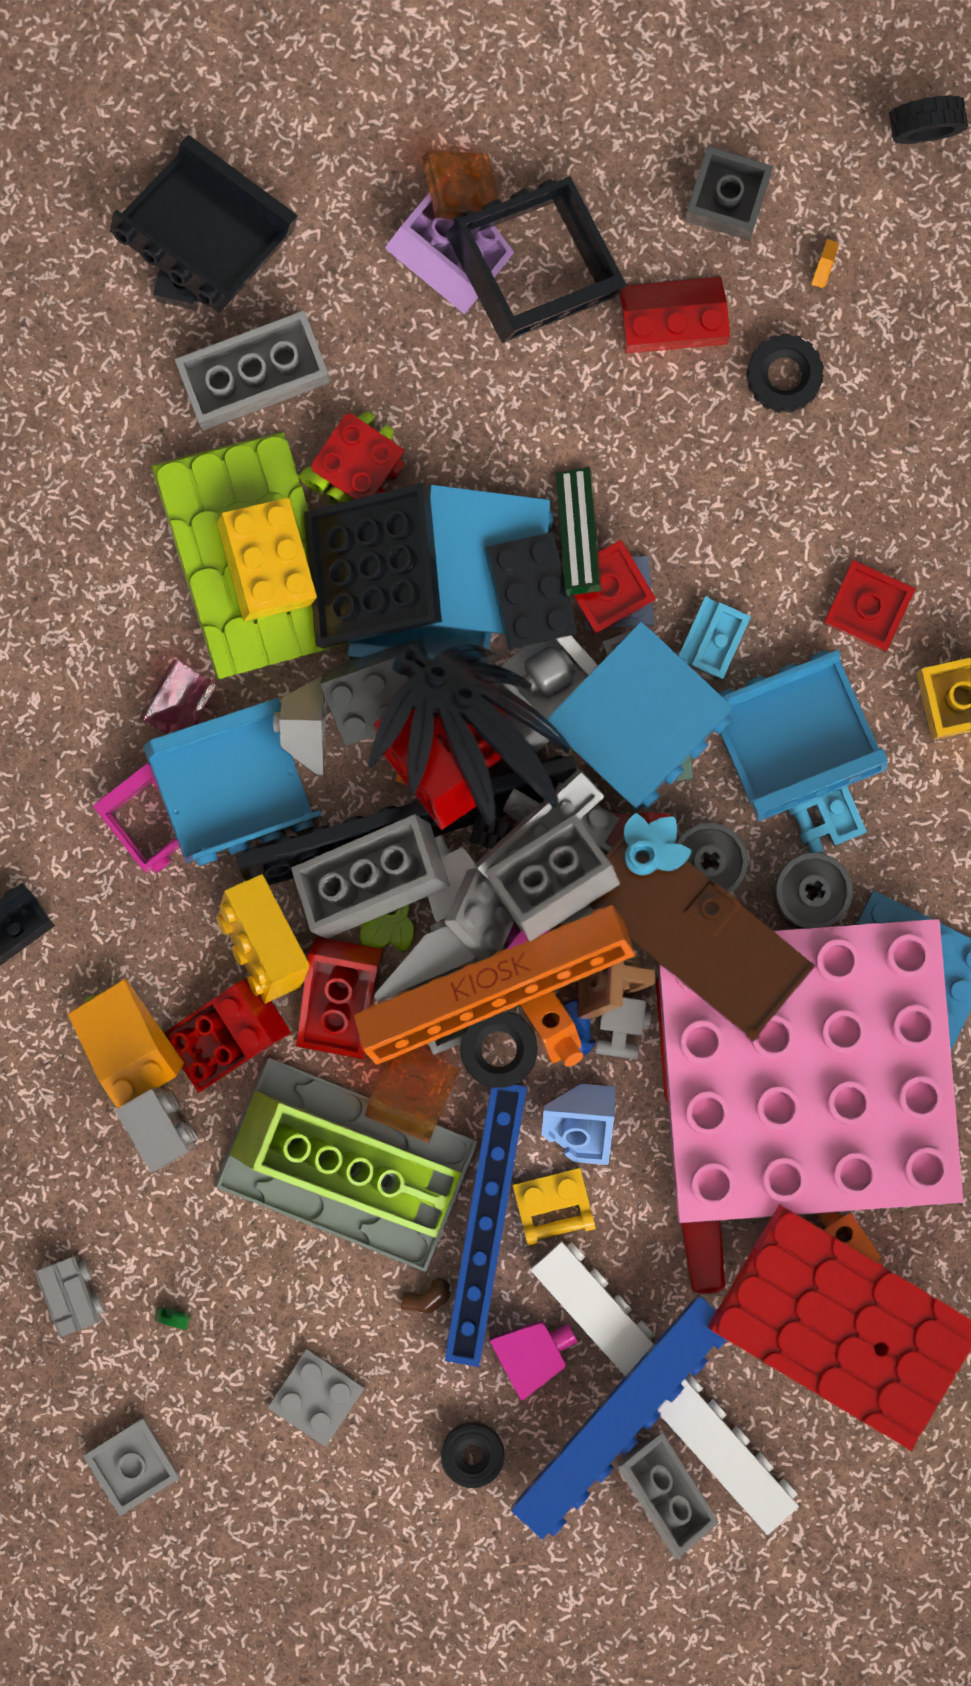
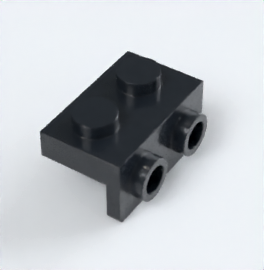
(20, 921)

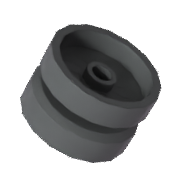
(723, 847)
(832, 887)

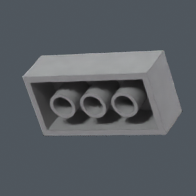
(253, 370)
(370, 877)

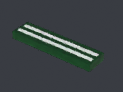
(578, 531)

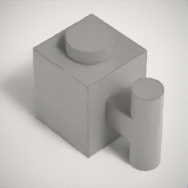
(625, 1020)

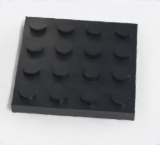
(373, 566)

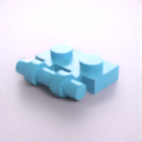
(839, 819)

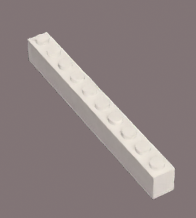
(689, 1415)

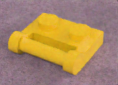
(552, 1194)

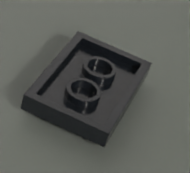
(530, 590)

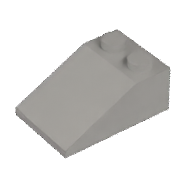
(432, 957)

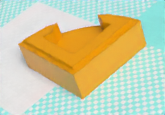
(825, 263)

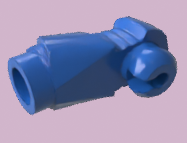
(582, 1026)

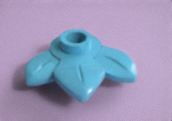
(656, 842)

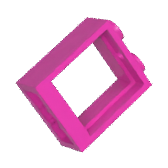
(118, 798)

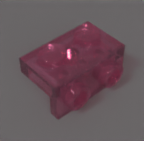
(178, 699)

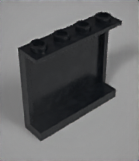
(204, 225)

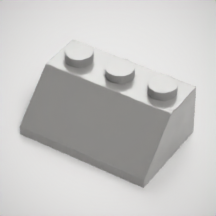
(667, 1494)

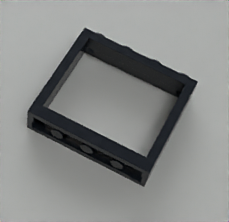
(584, 234)

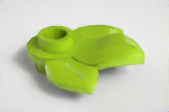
(391, 928)

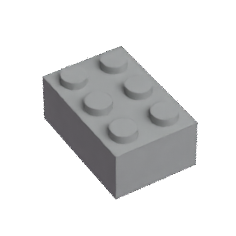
(552, 877)
(157, 1128)

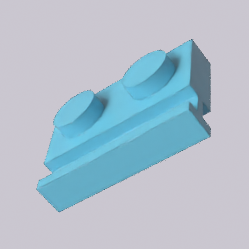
(714, 638)

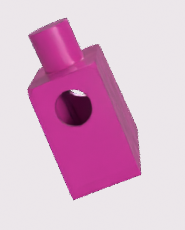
(532, 1354)

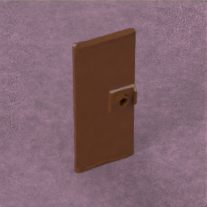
(706, 940)

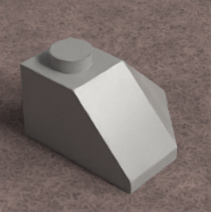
(304, 725)

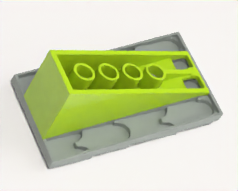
(331, 1167)

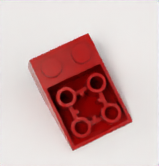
(226, 1034)

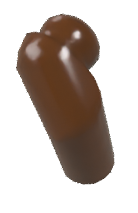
(430, 1300)

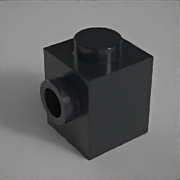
(172, 294)

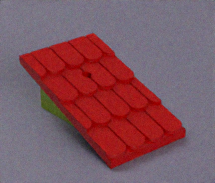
(844, 1327)

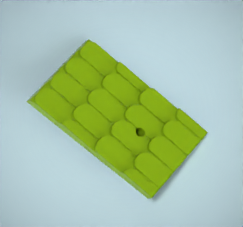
(194, 496)

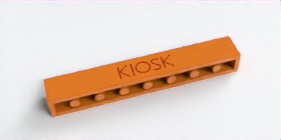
(494, 985)

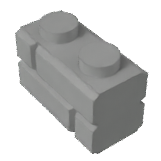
(69, 1295)

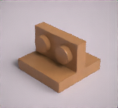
(606, 988)

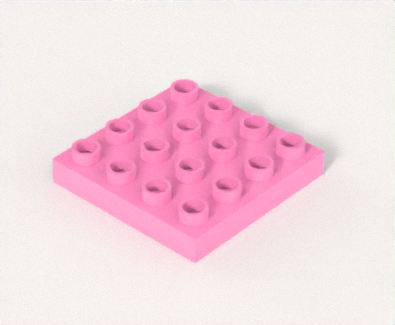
(837, 1096)

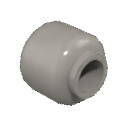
(549, 672)

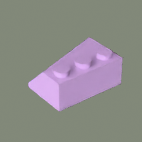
(428, 253)

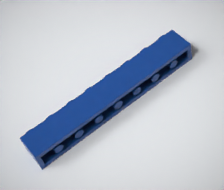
(485, 1225)
(618, 1420)

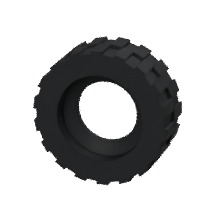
(928, 119)
(789, 347)
(506, 1075)

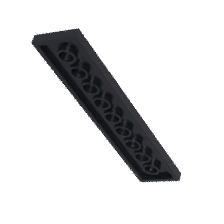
(278, 859)

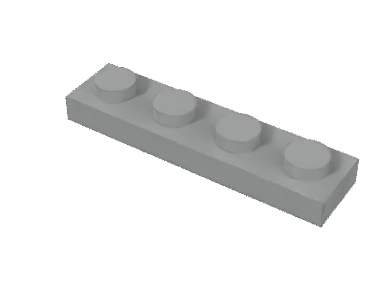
(574, 796)

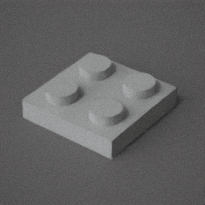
(479, 916)
(316, 1397)
(131, 1466)

